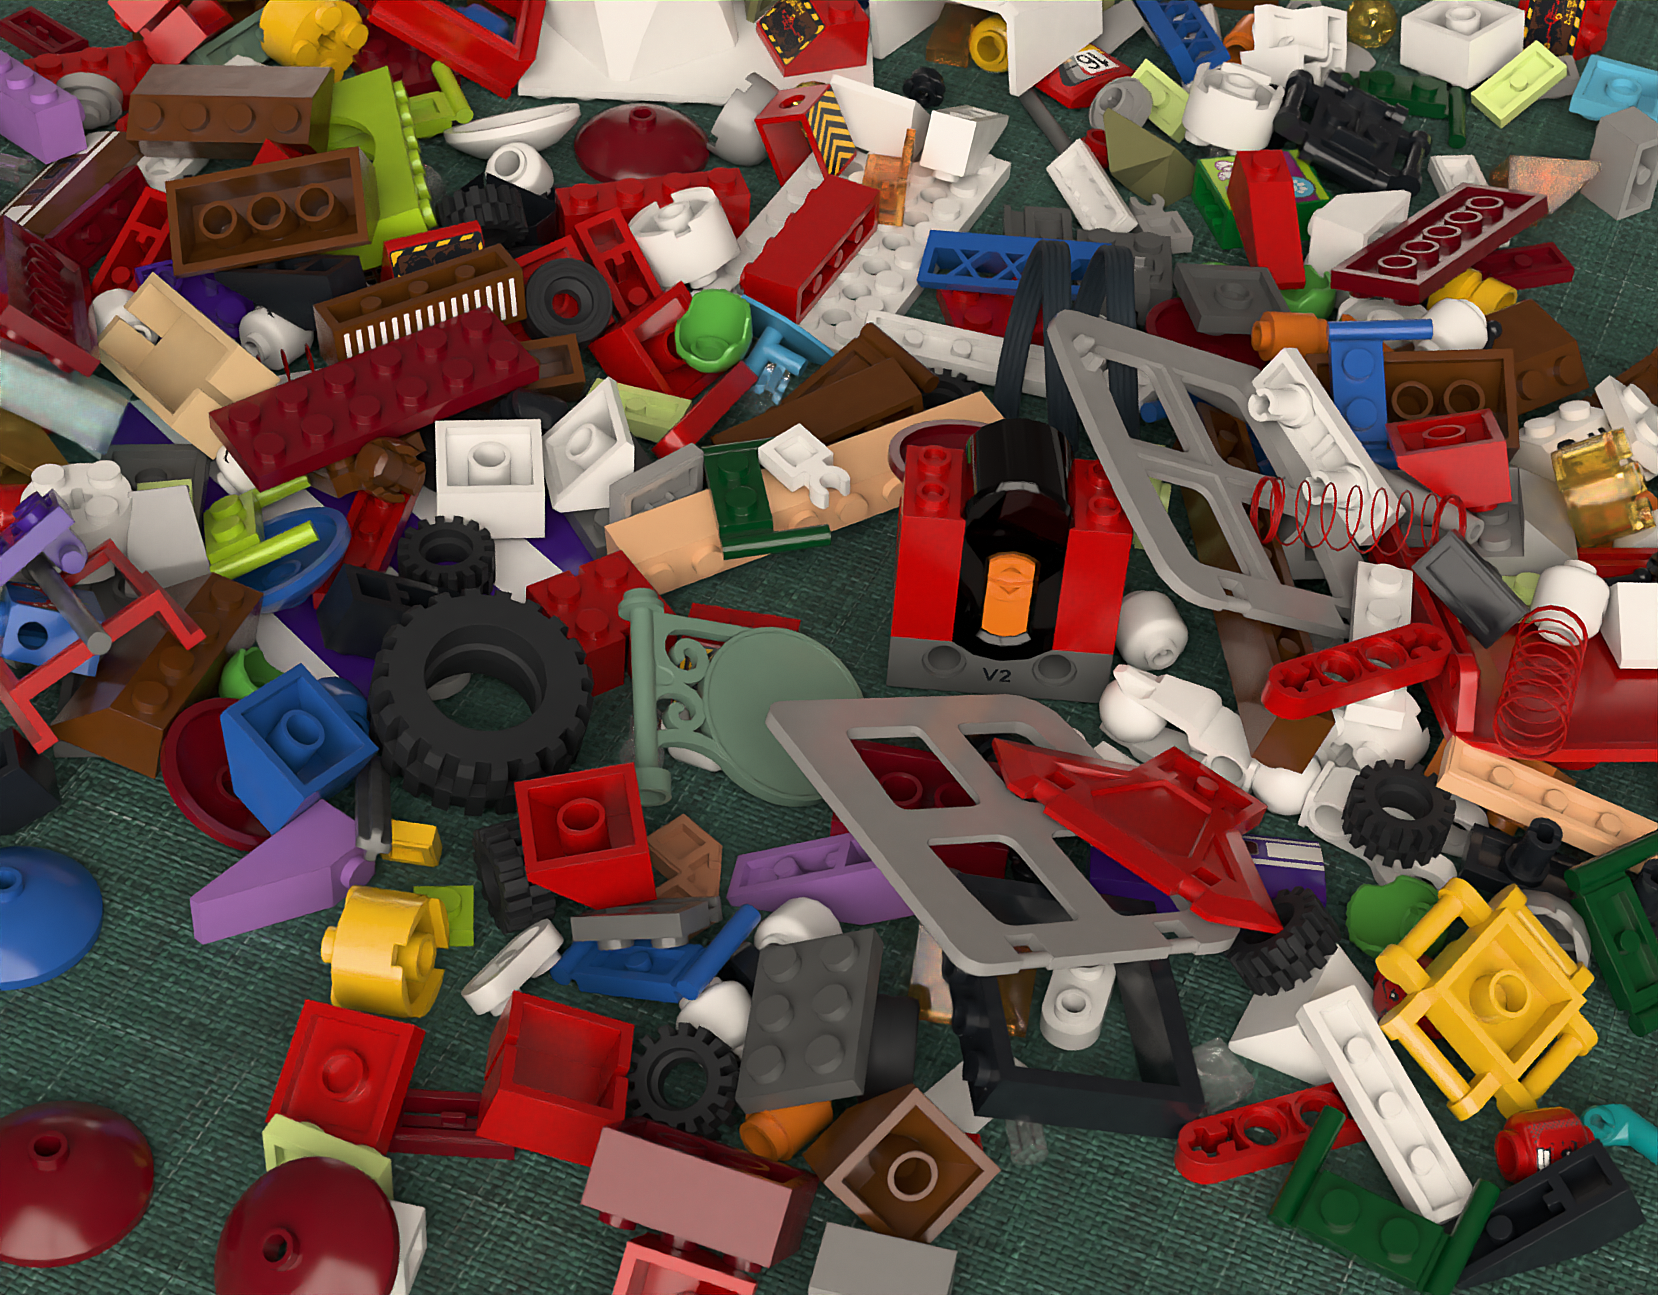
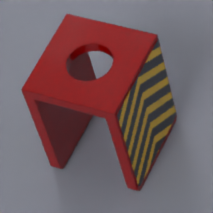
(823, 126)

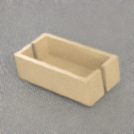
(188, 370)

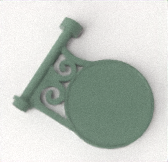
(730, 698)

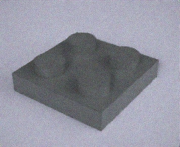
(1226, 296)

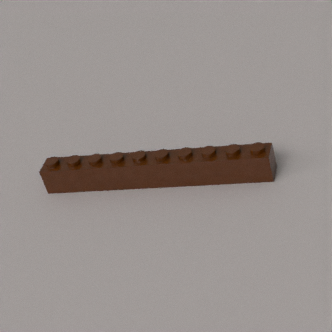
(1247, 643)

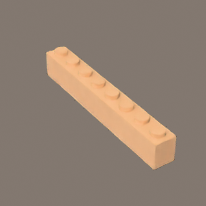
(681, 538)

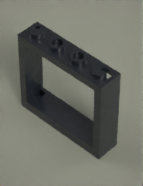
(1168, 1071)

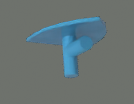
(782, 342)

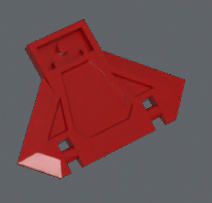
(1159, 820)

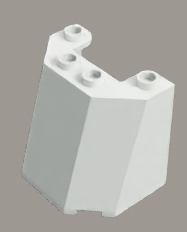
(1038, 31)

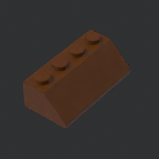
(229, 110)
(272, 211)
(1544, 355)
(1443, 384)
(153, 678)

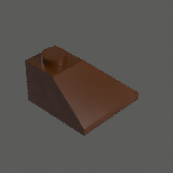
(901, 1164)

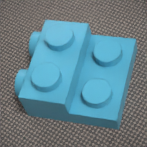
(1614, 86)

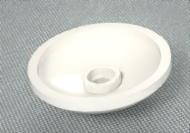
(534, 126)

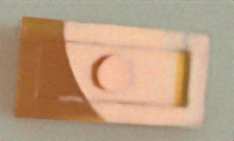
(953, 34)
(893, 178)

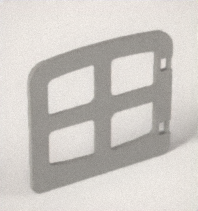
(1080, 348)
(899, 839)

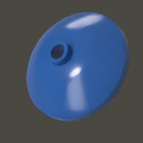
(299, 574)
(46, 915)

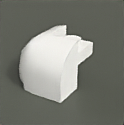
(1296, 40)

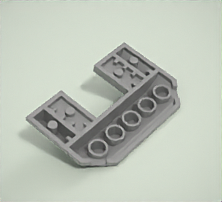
(1516, 535)

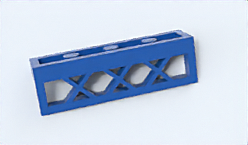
(1172, 34)
(989, 254)

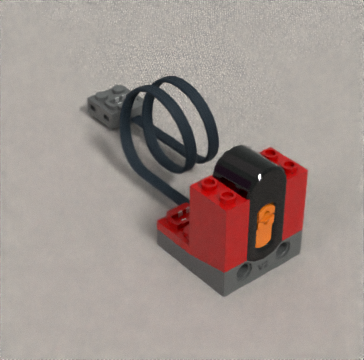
(1013, 545)

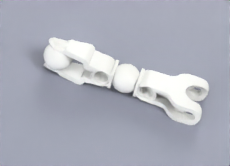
(1136, 713)

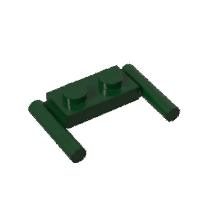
(1421, 95)
(743, 506)
(1620, 929)
(1371, 1227)

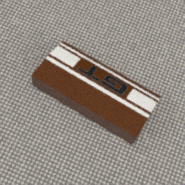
(70, 182)

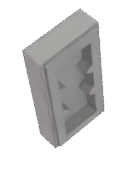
(657, 483)

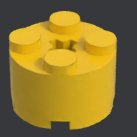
(312, 33)
(386, 952)

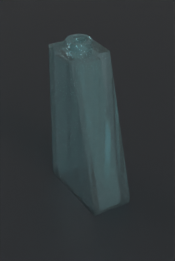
(62, 402)

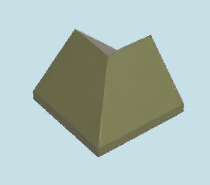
(1145, 161)

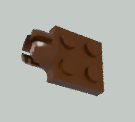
(379, 469)

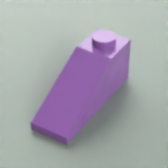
(823, 869)
(285, 877)

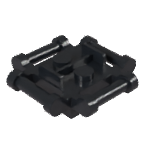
(1351, 134)

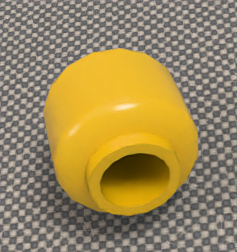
(989, 45)

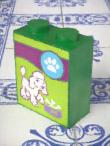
(1210, 196)

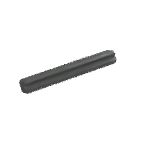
(373, 810)

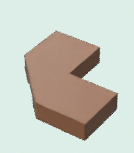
(687, 859)

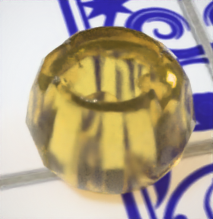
(1382, 25)

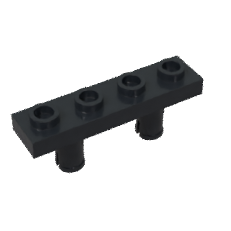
(1498, 860)

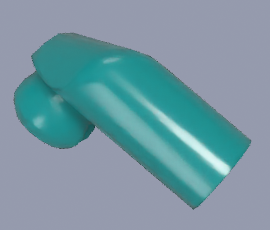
(1622, 1127)

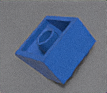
(291, 747)

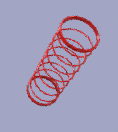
(1279, 507)
(1522, 694)

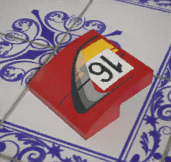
(1082, 77)

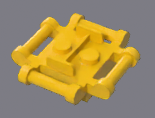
(1492, 997)

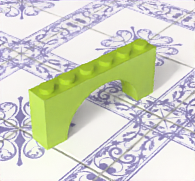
(377, 117)

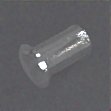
(17, 170)
(768, 389)
(1026, 1142)

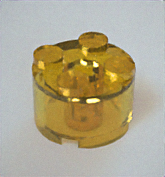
(1603, 488)

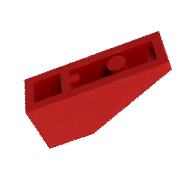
(1267, 216)
(140, 243)
(613, 251)

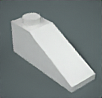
(960, 140)

